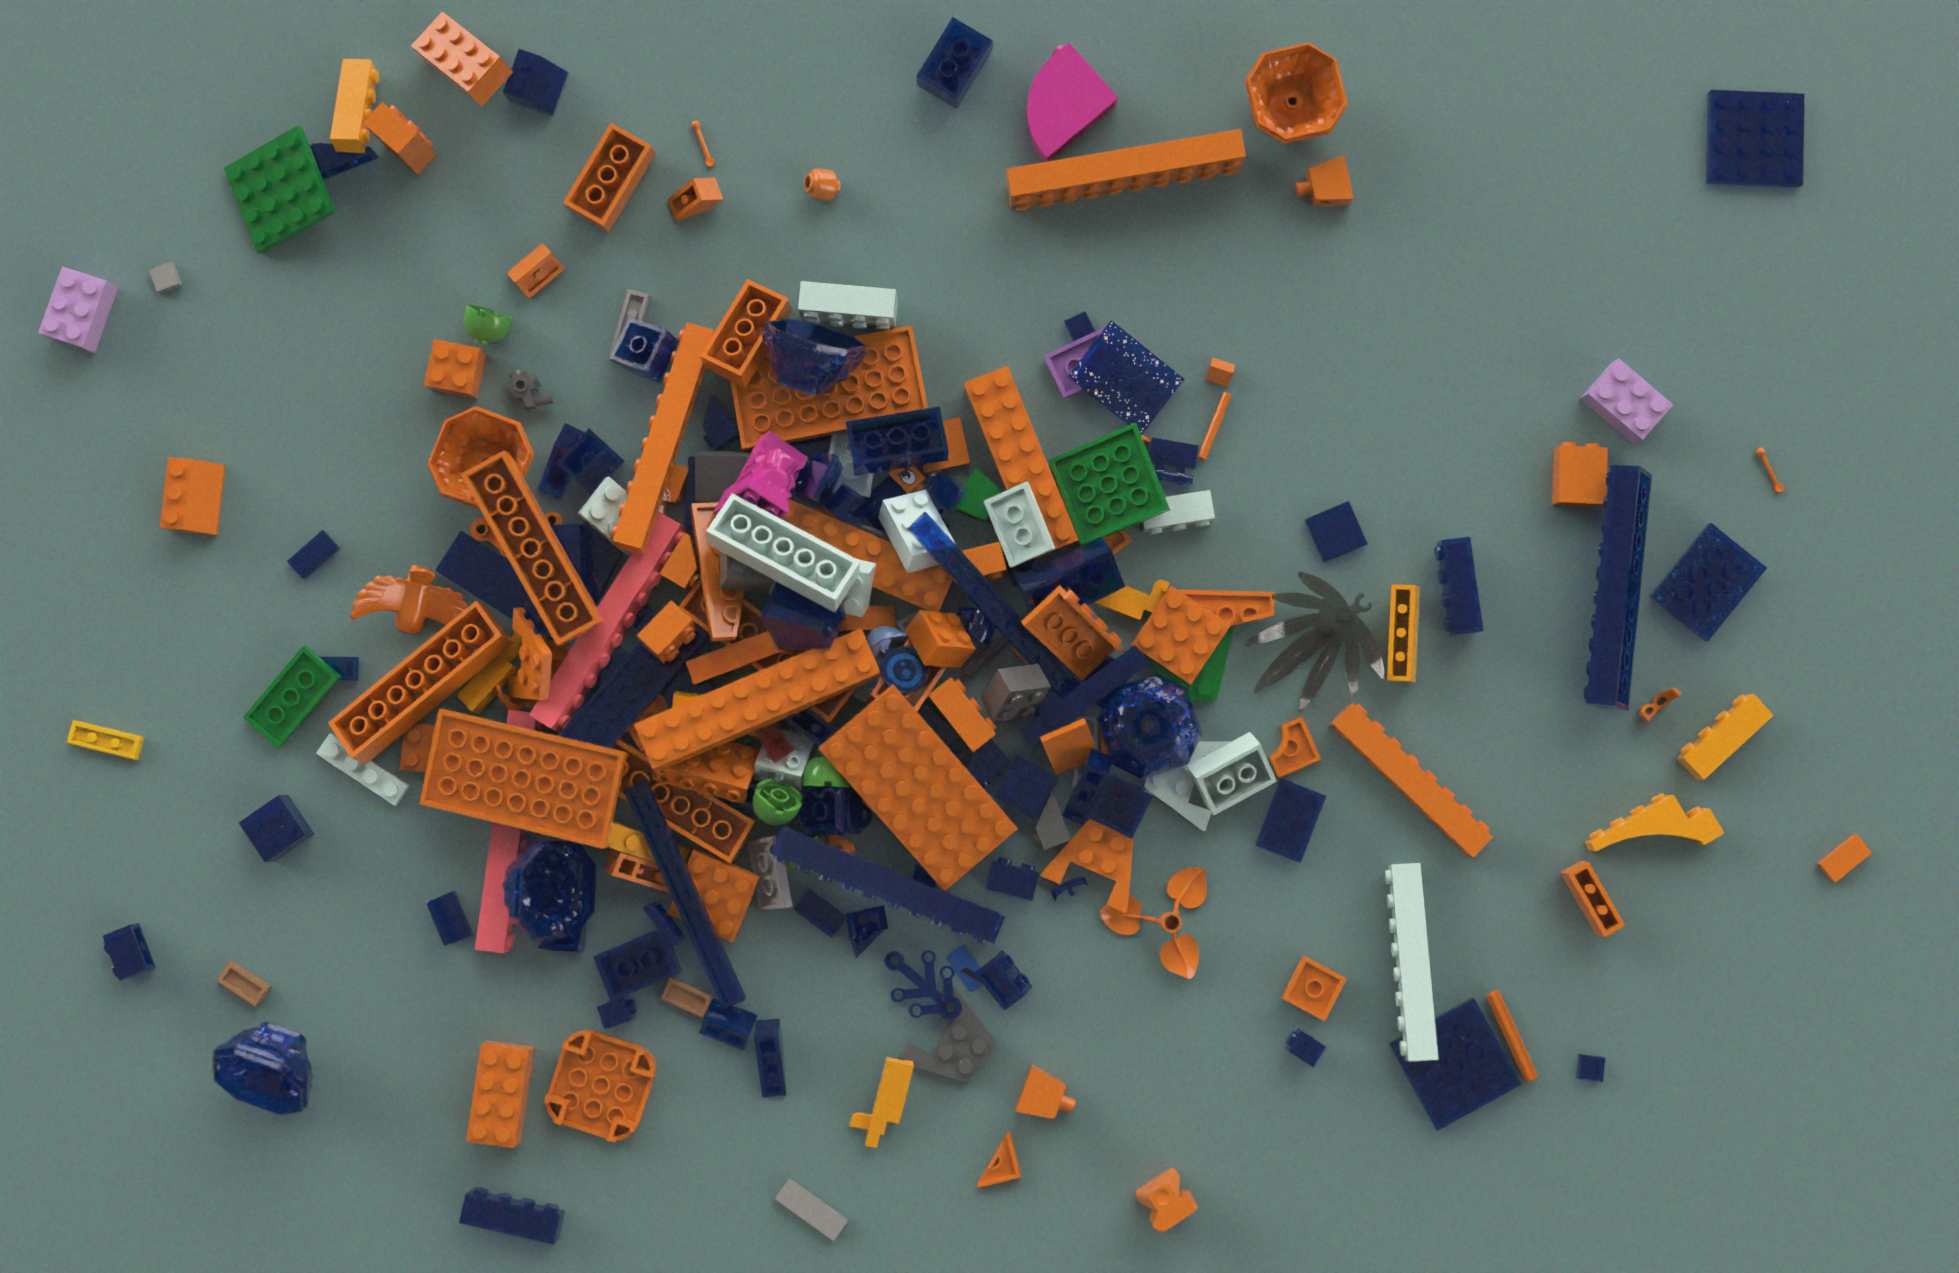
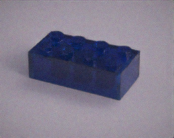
(897, 441)
(1086, 571)

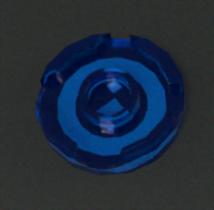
(904, 669)

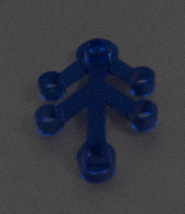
(926, 986)

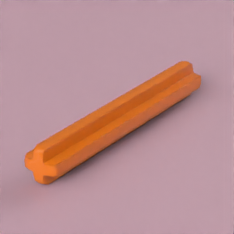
(1512, 1036)

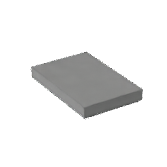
(773, 885)

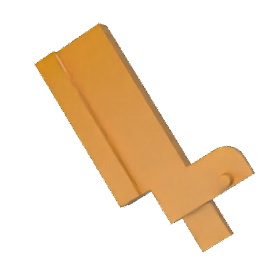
(1133, 602)
(482, 686)
(888, 1101)

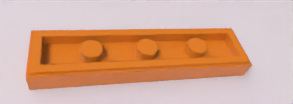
(732, 657)

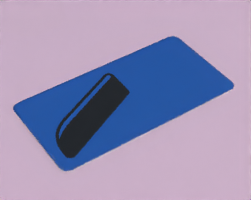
(965, 967)

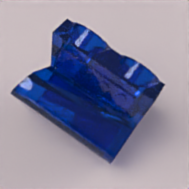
(831, 810)

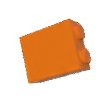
(1579, 475)

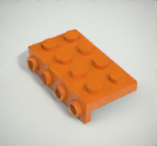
(1072, 632)
(717, 772)

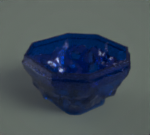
(810, 354)
(1154, 750)
(551, 889)
(265, 1068)

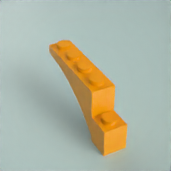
(1659, 817)
(633, 842)

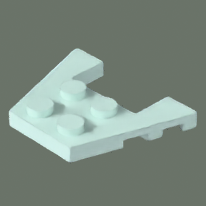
(1177, 784)

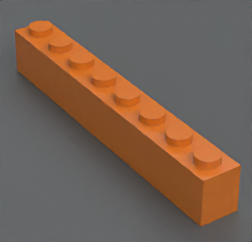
(1410, 780)

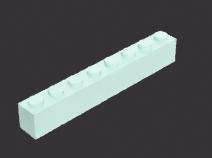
(1412, 962)

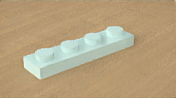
(369, 774)

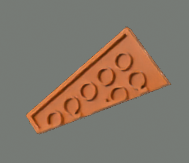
(721, 605)

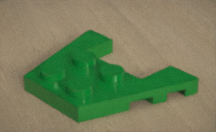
(1209, 679)

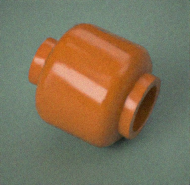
(822, 184)

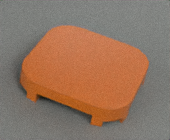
(601, 1085)

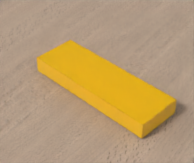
(105, 740)

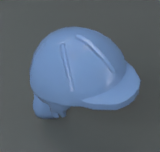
(881, 641)

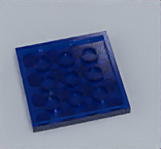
(1755, 138)
(1468, 1067)

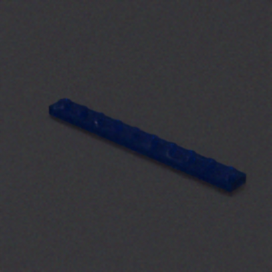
(991, 603)
(684, 894)

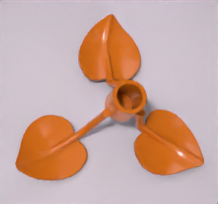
(1182, 953)

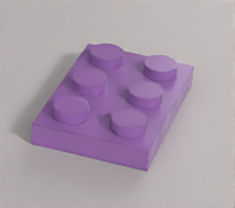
(1063, 360)

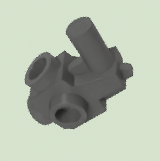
(524, 388)

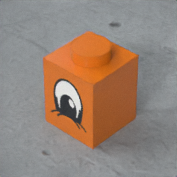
(909, 479)

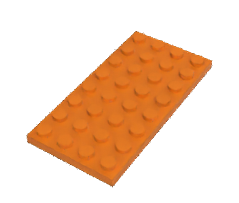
(881, 385)
(523, 778)
(918, 787)

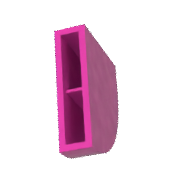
(1065, 102)

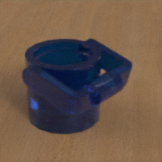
(846, 505)
(977, 624)

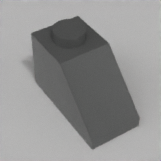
(1050, 826)

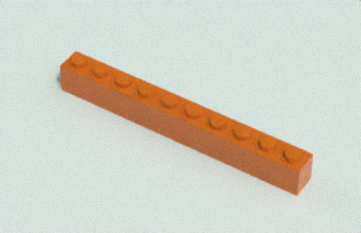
(663, 441)

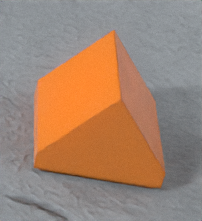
(1220, 372)

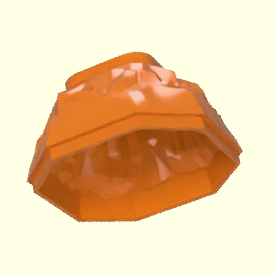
(1297, 76)
(470, 440)

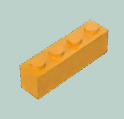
(354, 105)
(1403, 633)
(1724, 736)

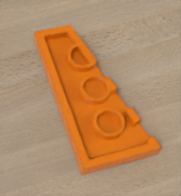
(1235, 606)

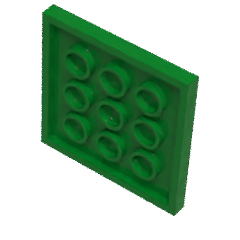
(279, 189)
(1109, 484)

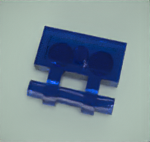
(1173, 454)

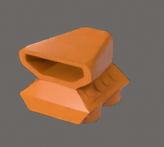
(1166, 1200)

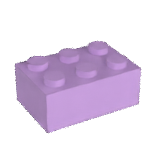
(78, 309)
(1626, 401)

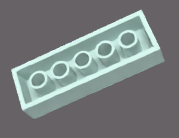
(783, 552)

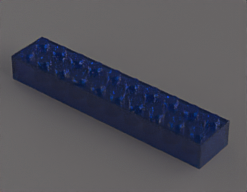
(1618, 587)

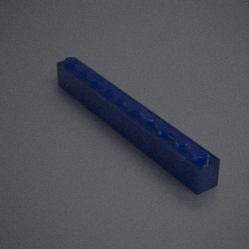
(886, 884)

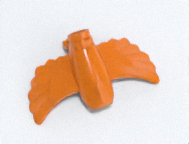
(410, 599)

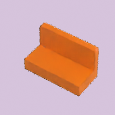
(535, 270)

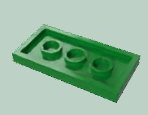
(292, 697)

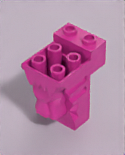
(767, 476)

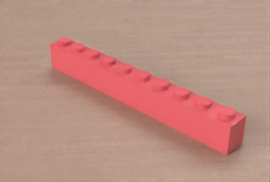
(619, 611)
(505, 845)

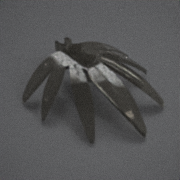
(1332, 626)

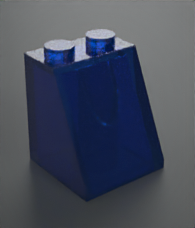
(798, 621)

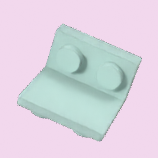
(789, 767)

